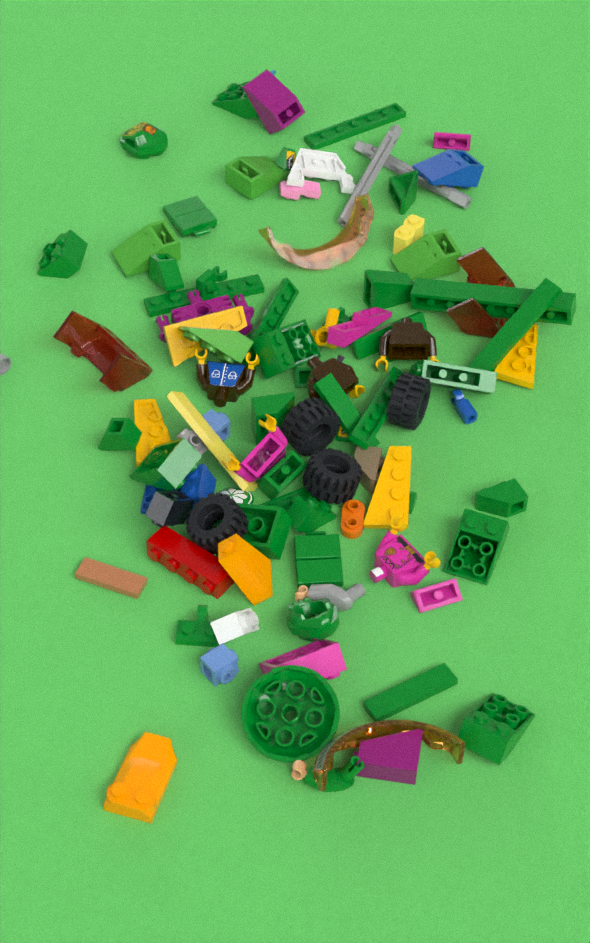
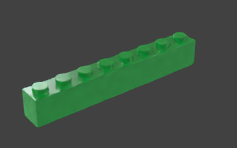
(495, 300)

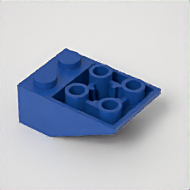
(451, 169)
(197, 485)

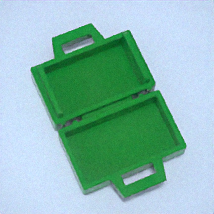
(190, 216)
(318, 559)

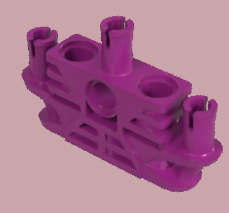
(199, 308)

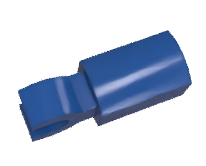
(463, 407)

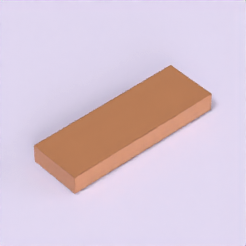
(111, 578)

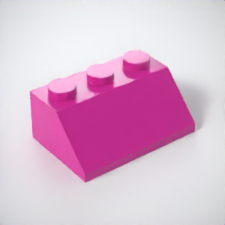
(320, 656)

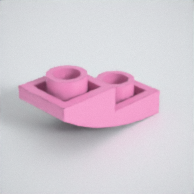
(310, 190)

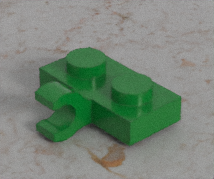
(196, 632)

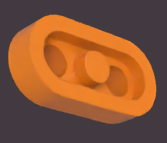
(352, 519)

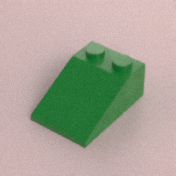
(167, 465)
(266, 528)

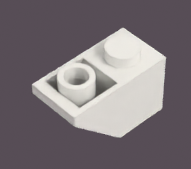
(235, 625)

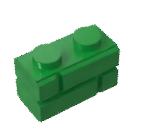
(282, 475)

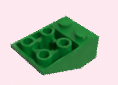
(236, 101)
(285, 348)
(476, 546)
(495, 727)

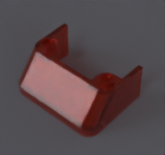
(469, 314)
(104, 350)

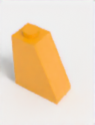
(247, 568)

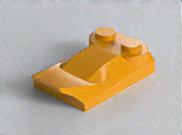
(142, 778)

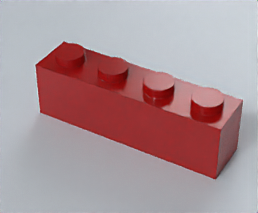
(189, 561)

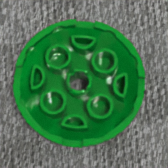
(283, 691)

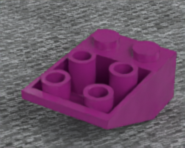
(273, 101)

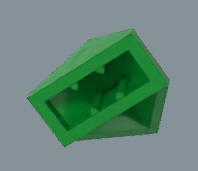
(403, 190)

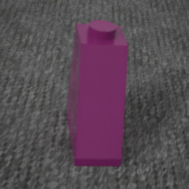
(391, 757)

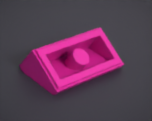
(452, 141)
(436, 595)

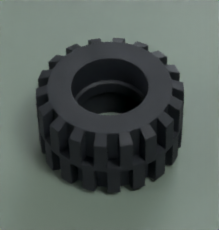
(409, 401)
(310, 426)
(332, 476)
(210, 511)

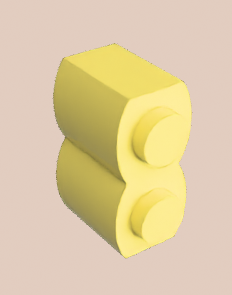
(408, 233)

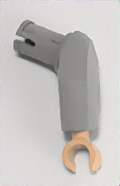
(335, 594)

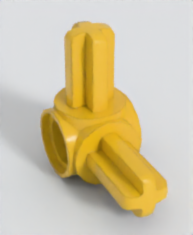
(321, 334)

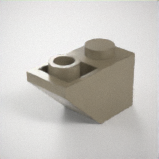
(371, 464)

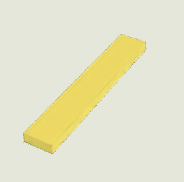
(207, 435)

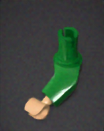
(337, 778)

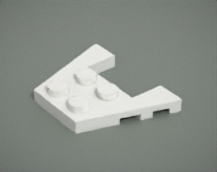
(320, 165)

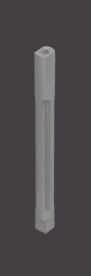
(401, 167)
(371, 172)

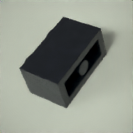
(169, 508)

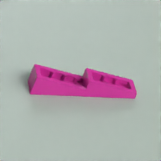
(361, 323)

